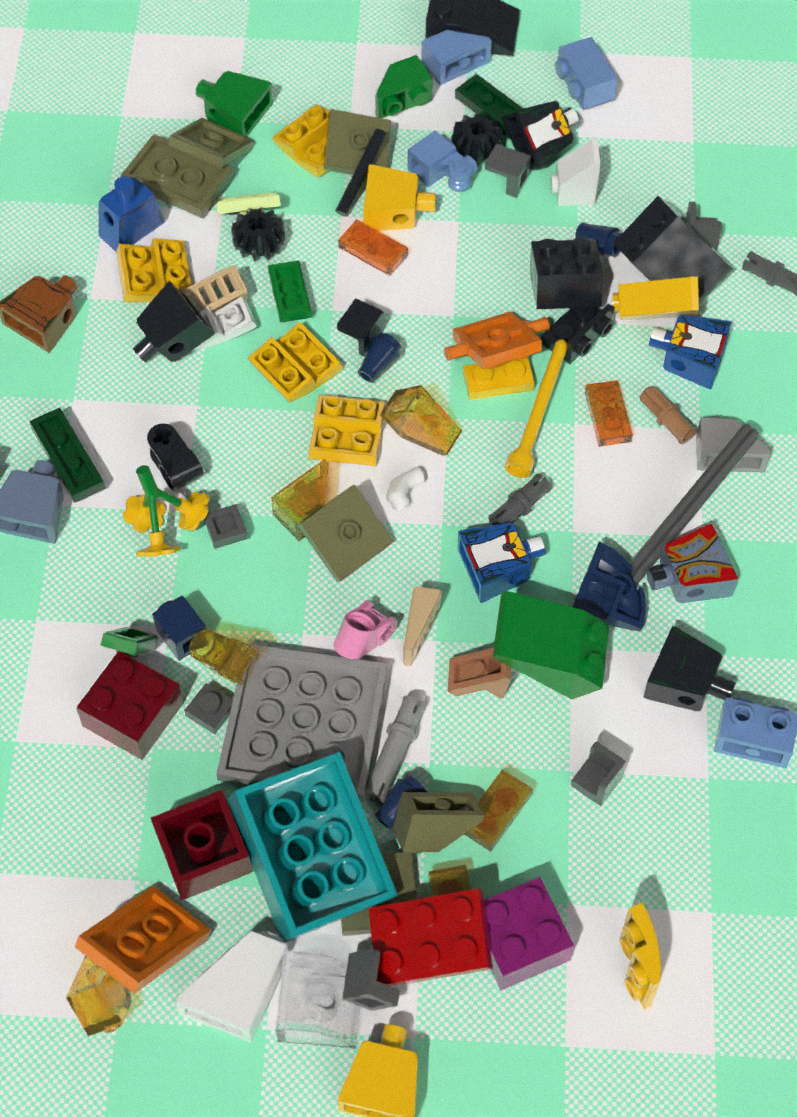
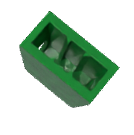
(236, 101)

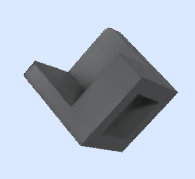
(510, 164)
(707, 227)
(599, 774)
(361, 982)

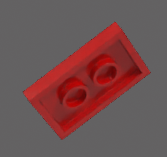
(431, 937)

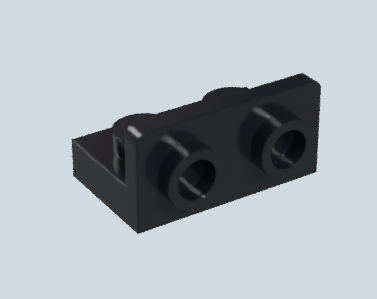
(579, 329)

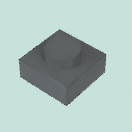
(225, 526)
(209, 708)

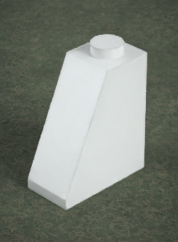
(237, 986)

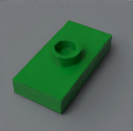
(289, 291)
(129, 641)

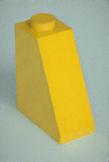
(657, 299)

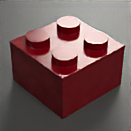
(130, 705)
(202, 845)

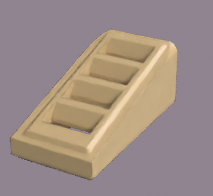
(218, 280)
(422, 614)

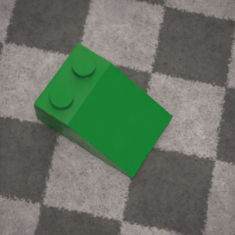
(552, 643)

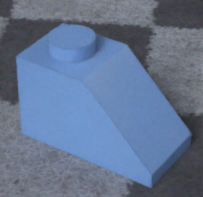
(454, 54)

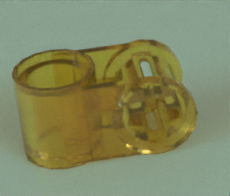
(222, 655)

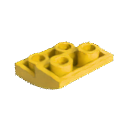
(306, 140)
(149, 268)
(295, 363)
(346, 430)
(641, 946)

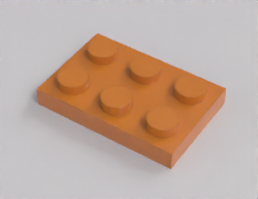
(142, 939)

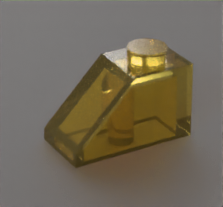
(421, 420)
(302, 498)
(98, 999)

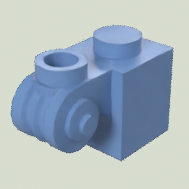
(436, 158)

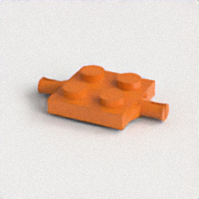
(497, 340)

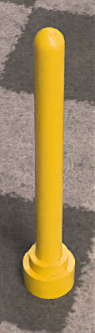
(521, 461)

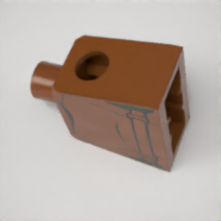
(40, 310)

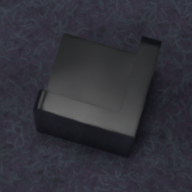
(362, 323)

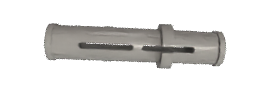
(399, 736)

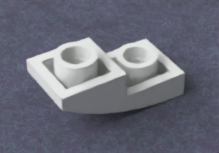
(228, 322)

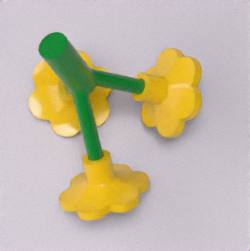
(147, 513)

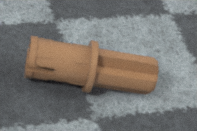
(667, 415)

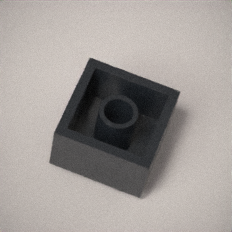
(566, 273)

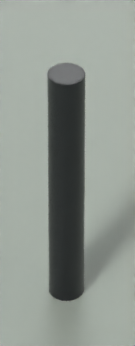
(360, 172)

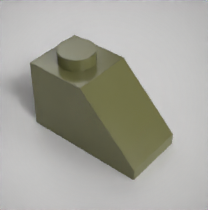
(434, 819)

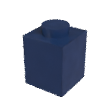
(177, 625)

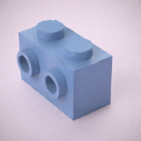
(586, 73)
(756, 732)

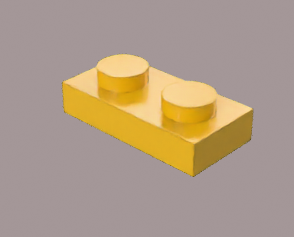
(503, 380)

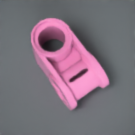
(363, 631)

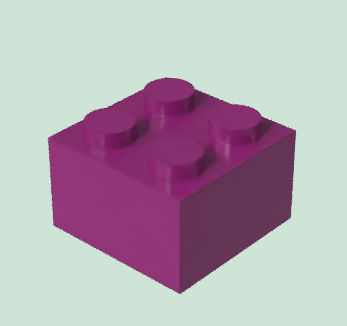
(525, 934)

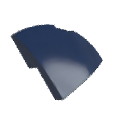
(610, 591)

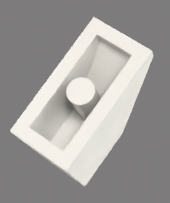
(577, 176)

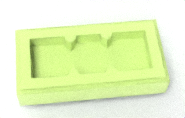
(242, 203)

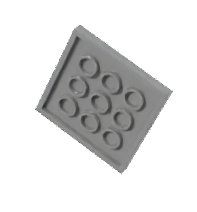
(300, 711)

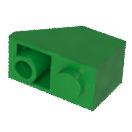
(403, 87)

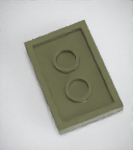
(178, 176)

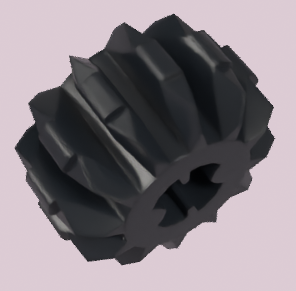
(476, 136)
(258, 233)

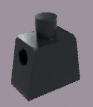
(171, 326)

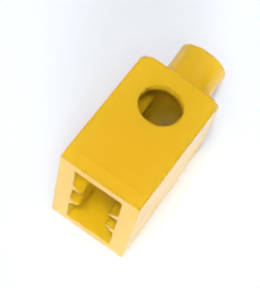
(394, 199)
(381, 1078)

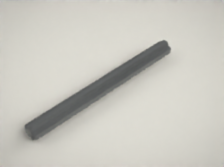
(692, 501)

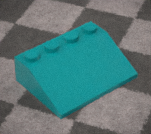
(311, 846)

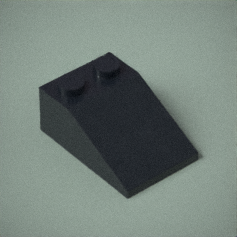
(476, 17)
(669, 247)

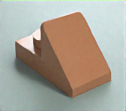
(477, 673)

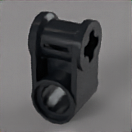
(173, 457)

